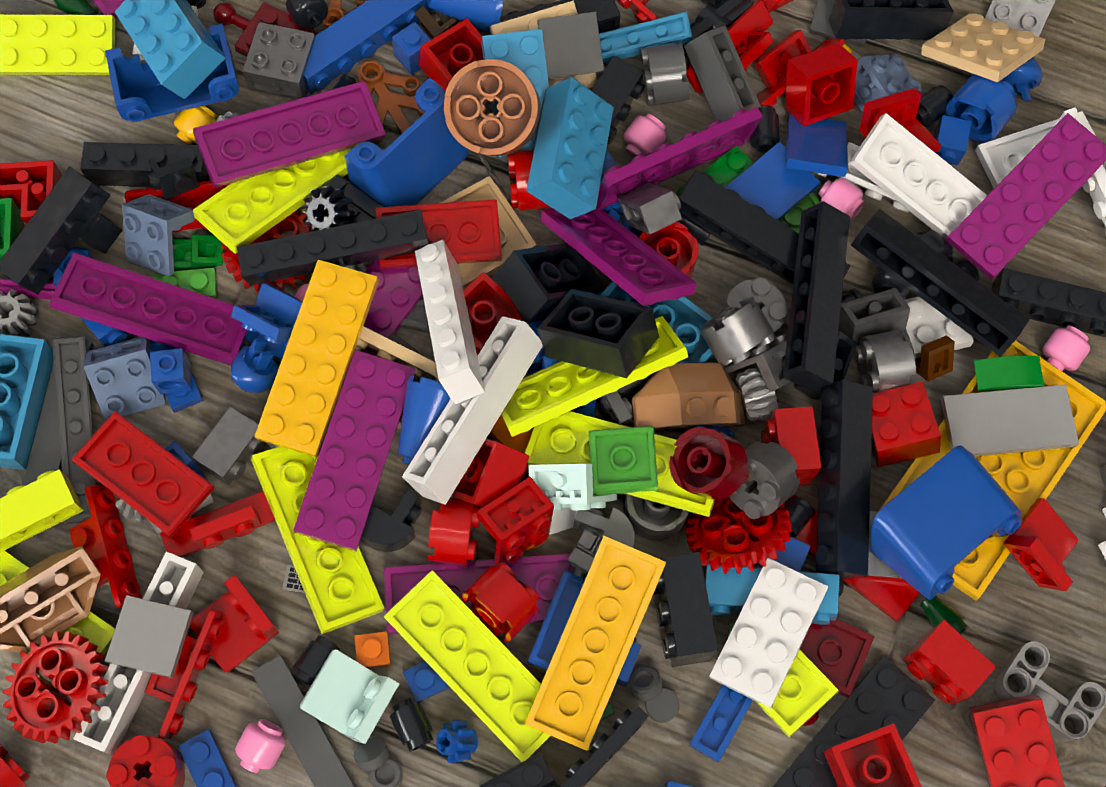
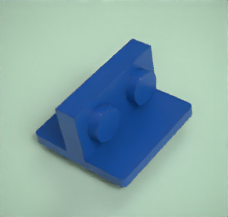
(269, 318)

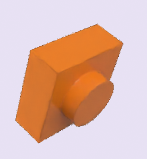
(373, 650)

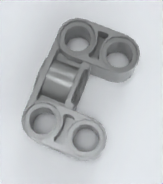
(1055, 705)

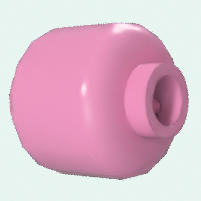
(644, 135)
(843, 196)
(1066, 348)
(260, 745)

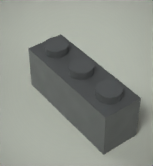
(721, 73)

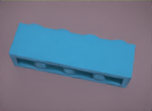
(730, 591)

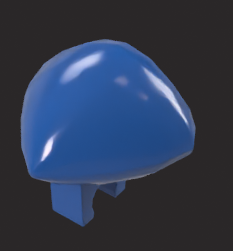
(1025, 78)
(254, 368)

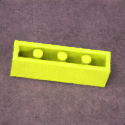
(36, 508)

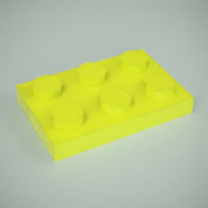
(800, 695)

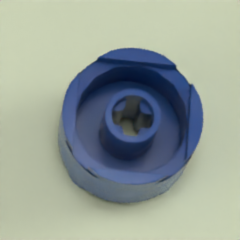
(985, 104)

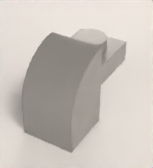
(616, 527)

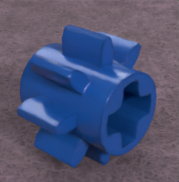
(457, 741)

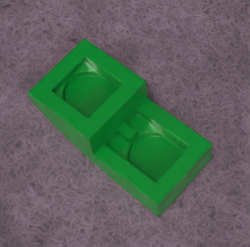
(197, 253)
(1008, 373)

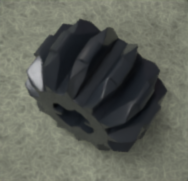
(326, 199)

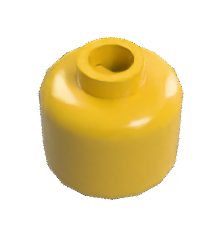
(191, 119)

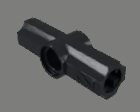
(716, 16)

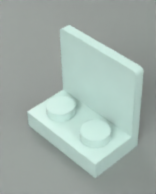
(569, 486)
(348, 696)

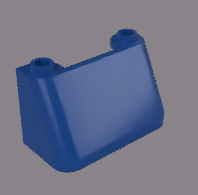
(142, 97)
(413, 161)
(941, 521)

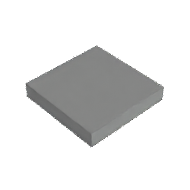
(149, 636)

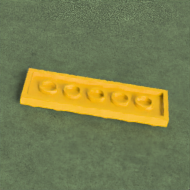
(317, 358)
(595, 643)

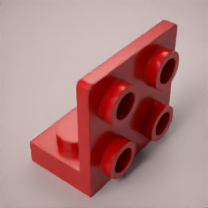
(903, 109)
(517, 520)
(1042, 546)
(244, 626)

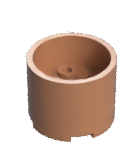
(517, 107)

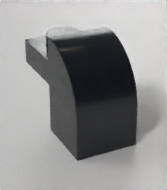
(392, 532)

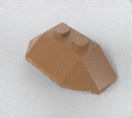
(689, 397)
(47, 599)

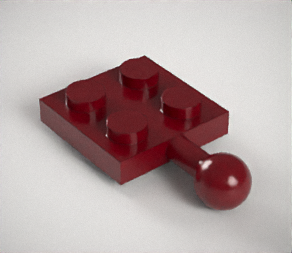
(226, 14)
(838, 653)

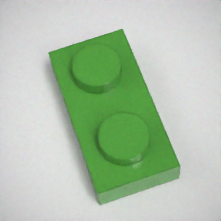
(197, 280)

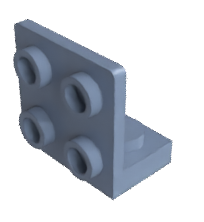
(881, 77)
(149, 230)
(123, 377)

